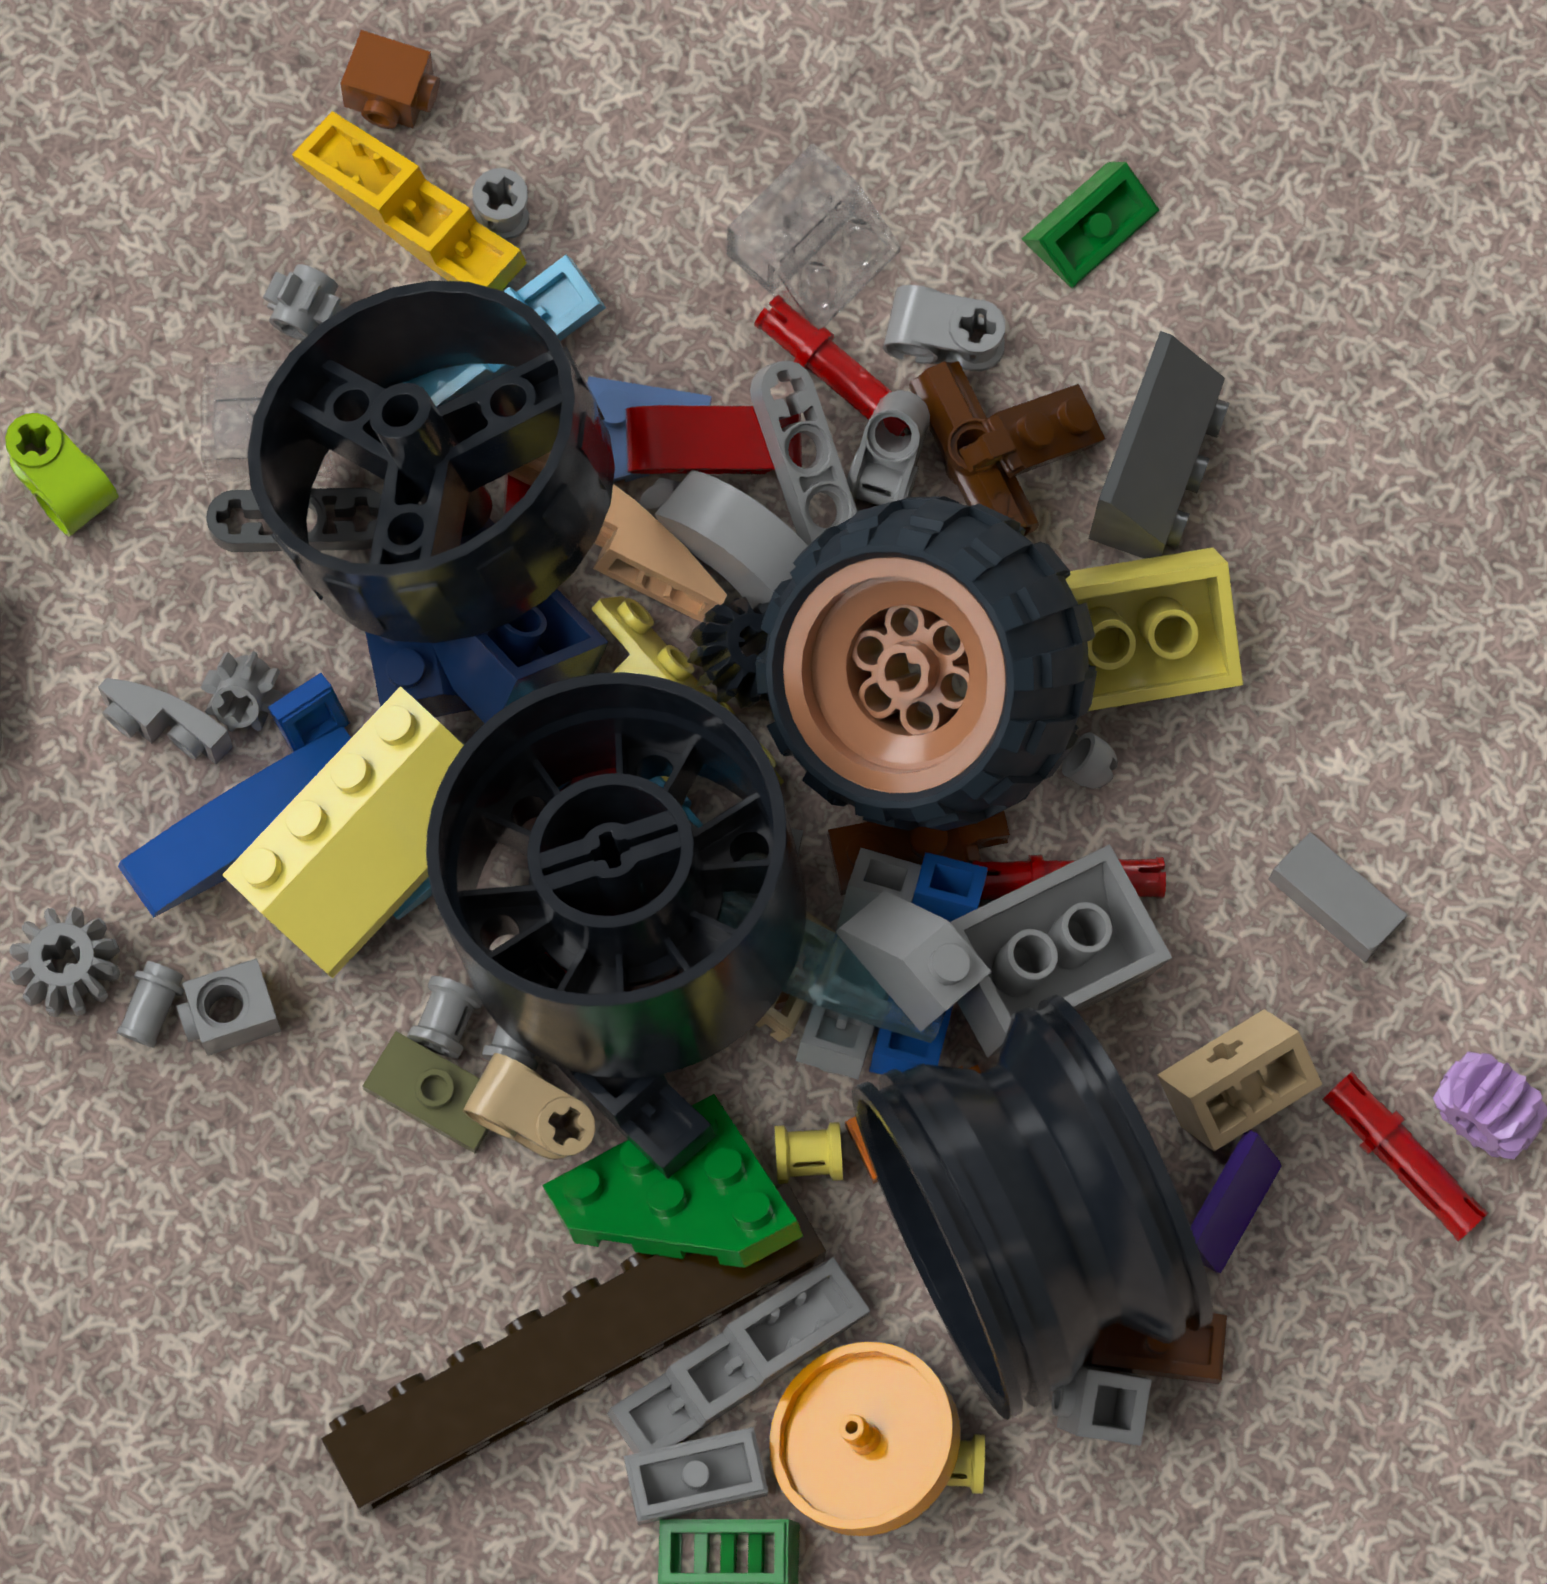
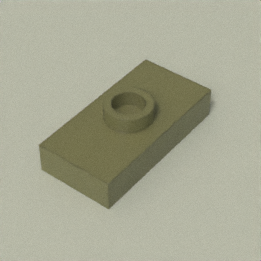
(426, 1090)

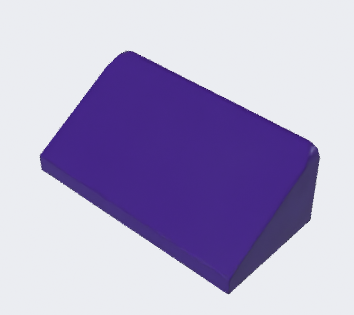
(1234, 1200)

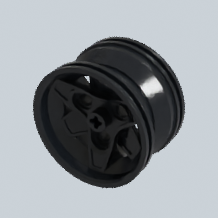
(1033, 1205)

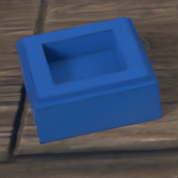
(308, 712)

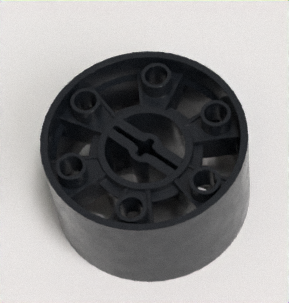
(618, 874)

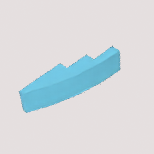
(557, 295)

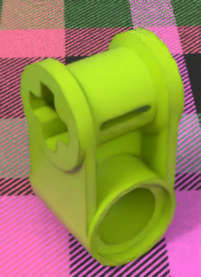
(62, 479)

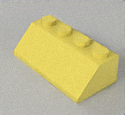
(1160, 627)
(352, 836)

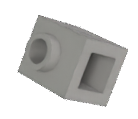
(1103, 1405)

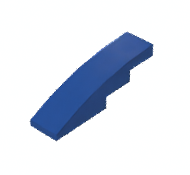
(209, 840)

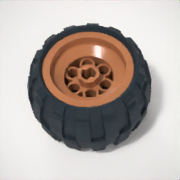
(845, 682)

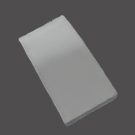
(150, 711)

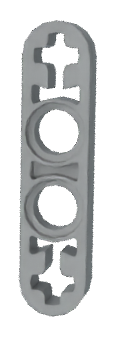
(826, 471)

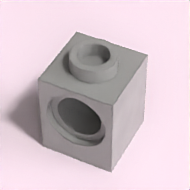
(240, 981)

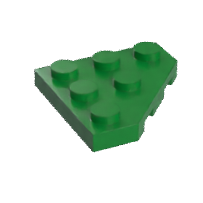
(710, 1206)

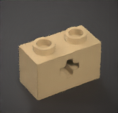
(1239, 1079)

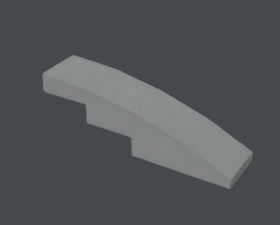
(740, 1360)

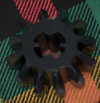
(719, 650)

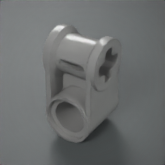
(939, 327)
(884, 462)

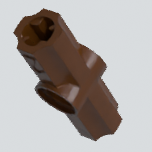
(956, 423)

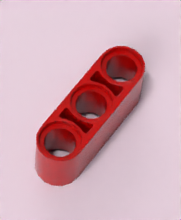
(700, 439)

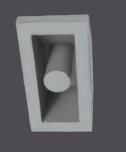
(913, 956)

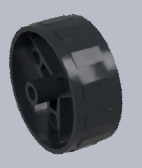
(349, 397)

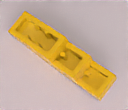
(406, 205)

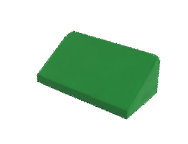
(1092, 222)

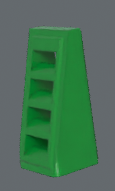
(785, 1550)

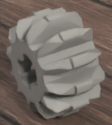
(77, 979)

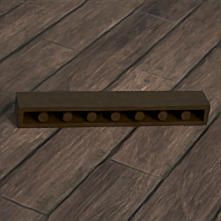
(548, 1363)

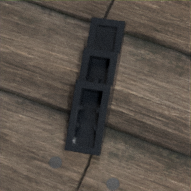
(641, 1108)

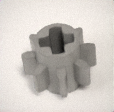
(301, 301)
(241, 691)

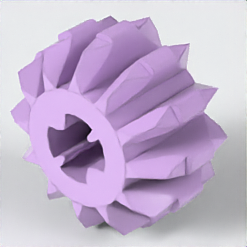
(1490, 1105)

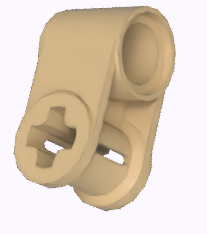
(519, 1105)

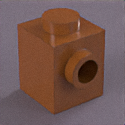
(389, 81)

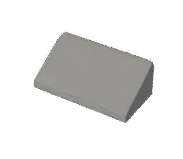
(1337, 896)
(695, 1475)

